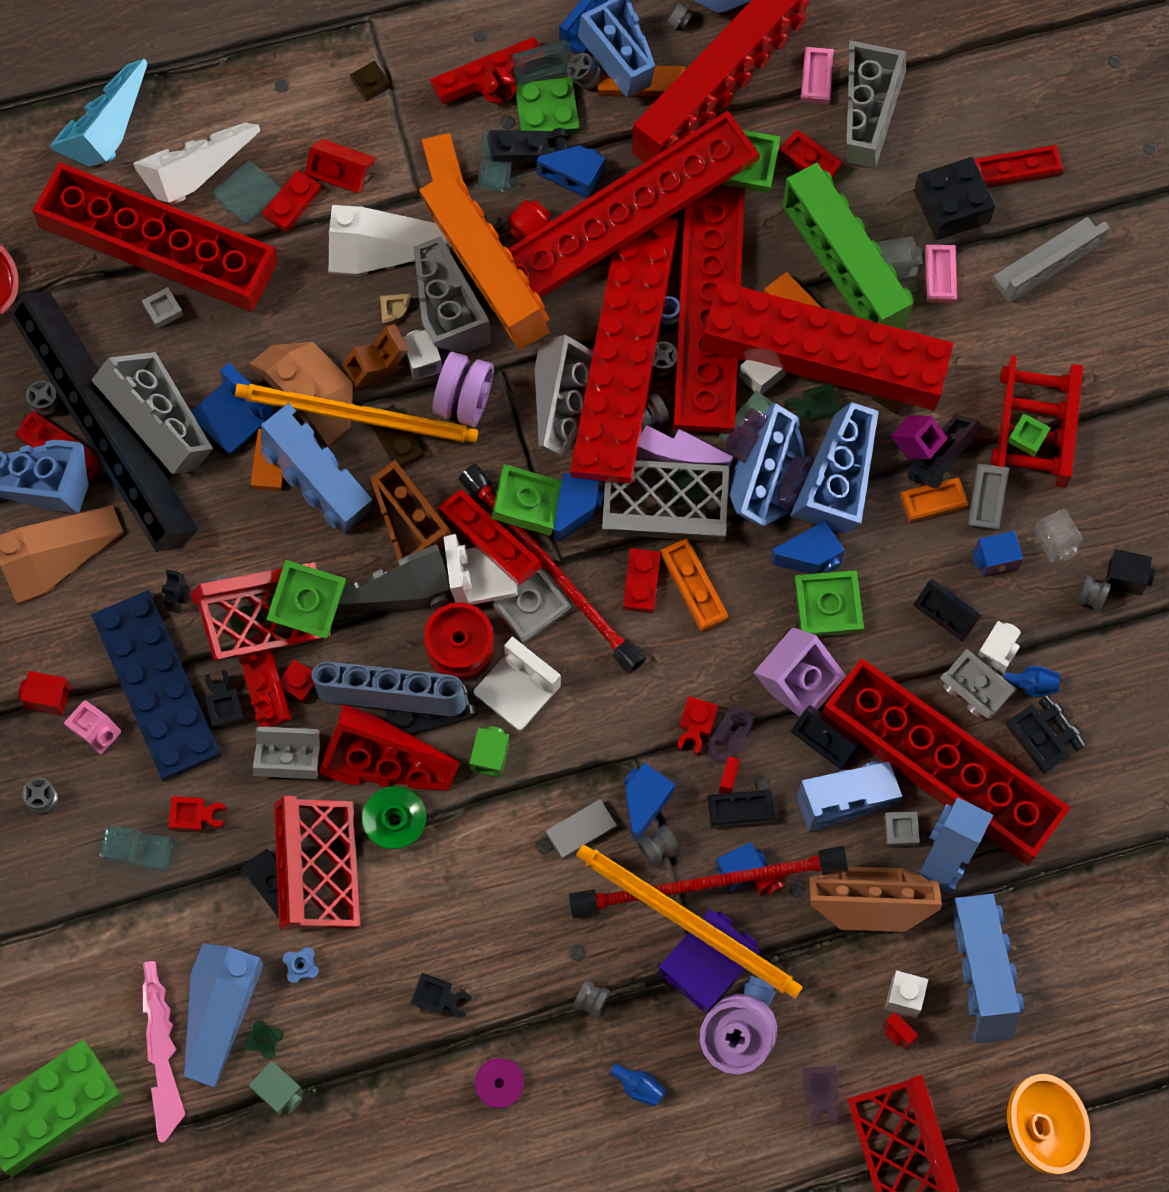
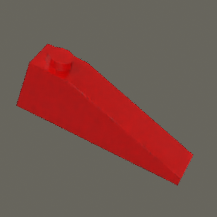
(377, 752)

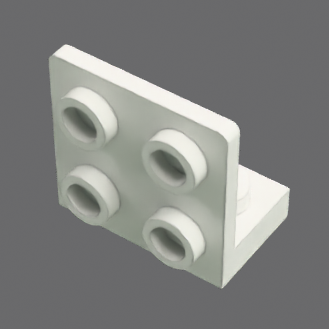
(474, 576)
(518, 685)

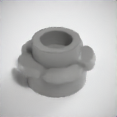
(680, 16)

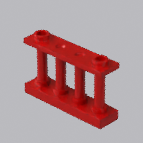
(1065, 411)

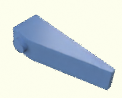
(218, 1000)

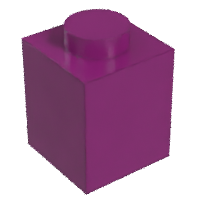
(919, 437)

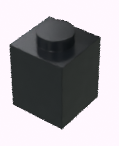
(1129, 572)

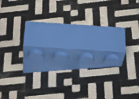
(840, 471)
(987, 968)

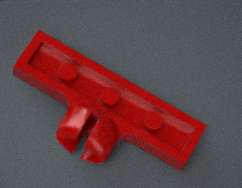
(488, 75)

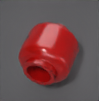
(527, 219)

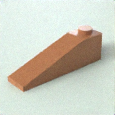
(48, 551)

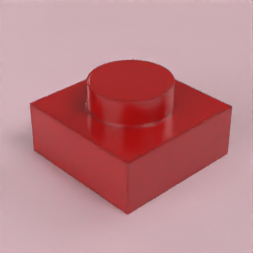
(297, 681)
(769, 885)
(898, 1031)

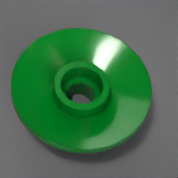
(389, 803)

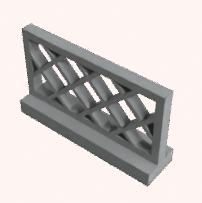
(664, 526)

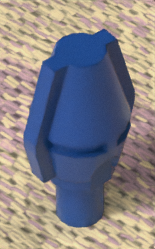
(1035, 681)
(639, 1085)

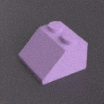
(800, 672)

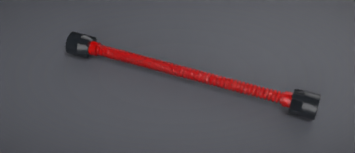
(625, 652)
(828, 861)

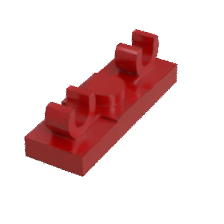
(37, 430)
(264, 686)

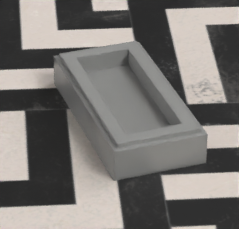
(988, 496)
(581, 829)

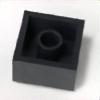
(954, 198)

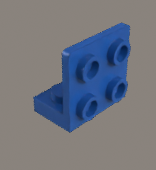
(228, 418)

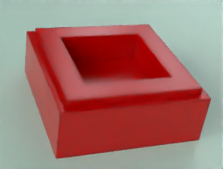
(729, 775)

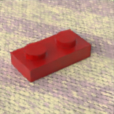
(804, 152)
(291, 201)
(641, 580)

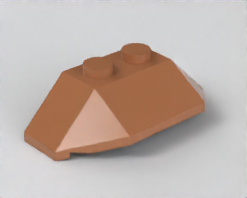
(310, 372)
(875, 898)

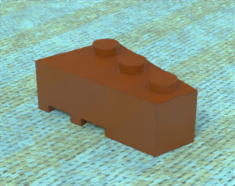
(408, 515)

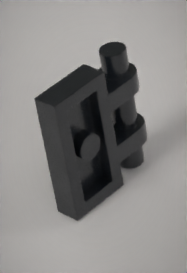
(1038, 738)

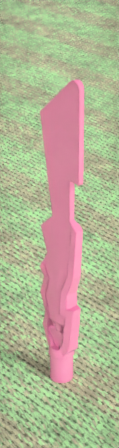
(160, 1048)

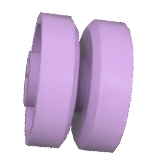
(463, 389)
(730, 1051)

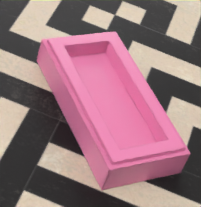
(817, 75)
(940, 273)

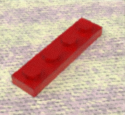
(490, 537)

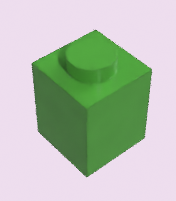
(489, 752)

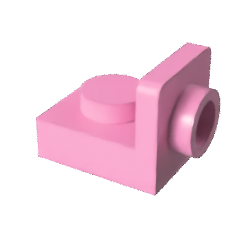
(93, 726)

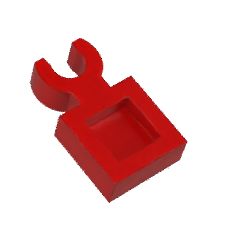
(697, 721)
(191, 813)

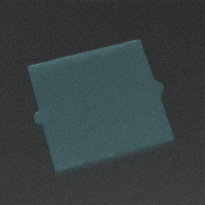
(246, 192)

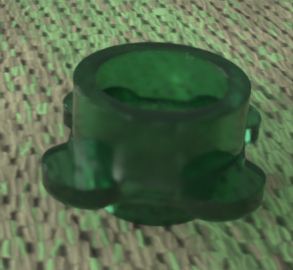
(261, 1030)

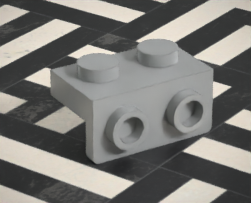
(977, 684)
(287, 752)

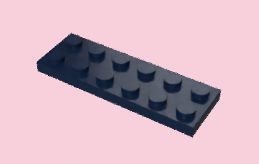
(156, 685)

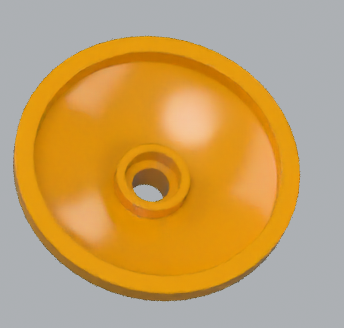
(1048, 1124)

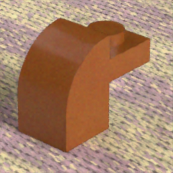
(376, 361)

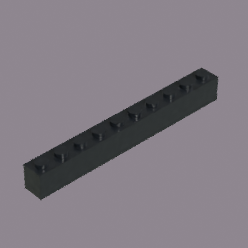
(105, 429)

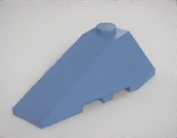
(46, 476)

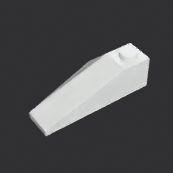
(184, 171)
(374, 239)

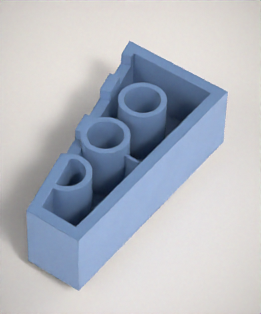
(313, 470)

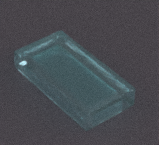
(541, 61)

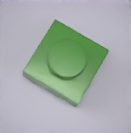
(1029, 434)

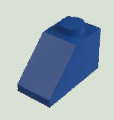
(573, 169)
(576, 505)
(810, 551)
(645, 797)

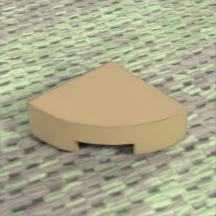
(394, 308)

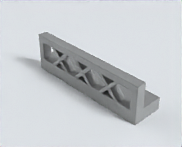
(1050, 258)

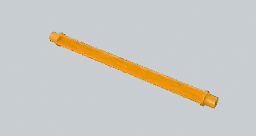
(356, 413)
(689, 921)

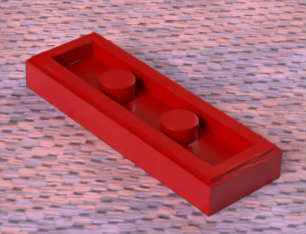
(1020, 166)

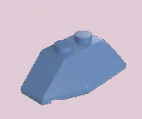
(758, 480)

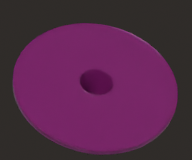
(499, 1083)

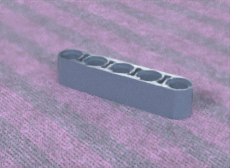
(401, 696)

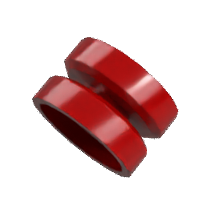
(454, 624)

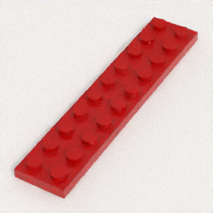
(634, 204)
(709, 254)
(624, 356)

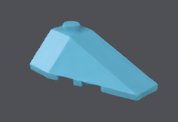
(104, 125)

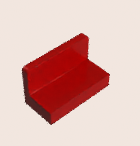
(338, 165)

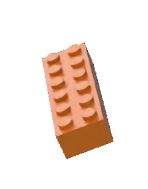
(486, 260)

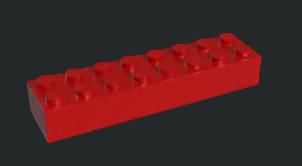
(717, 74)
(155, 237)
(827, 345)
(944, 759)

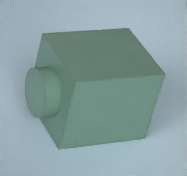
(277, 1089)

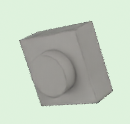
(162, 308)
(901, 829)

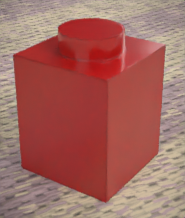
(44, 693)

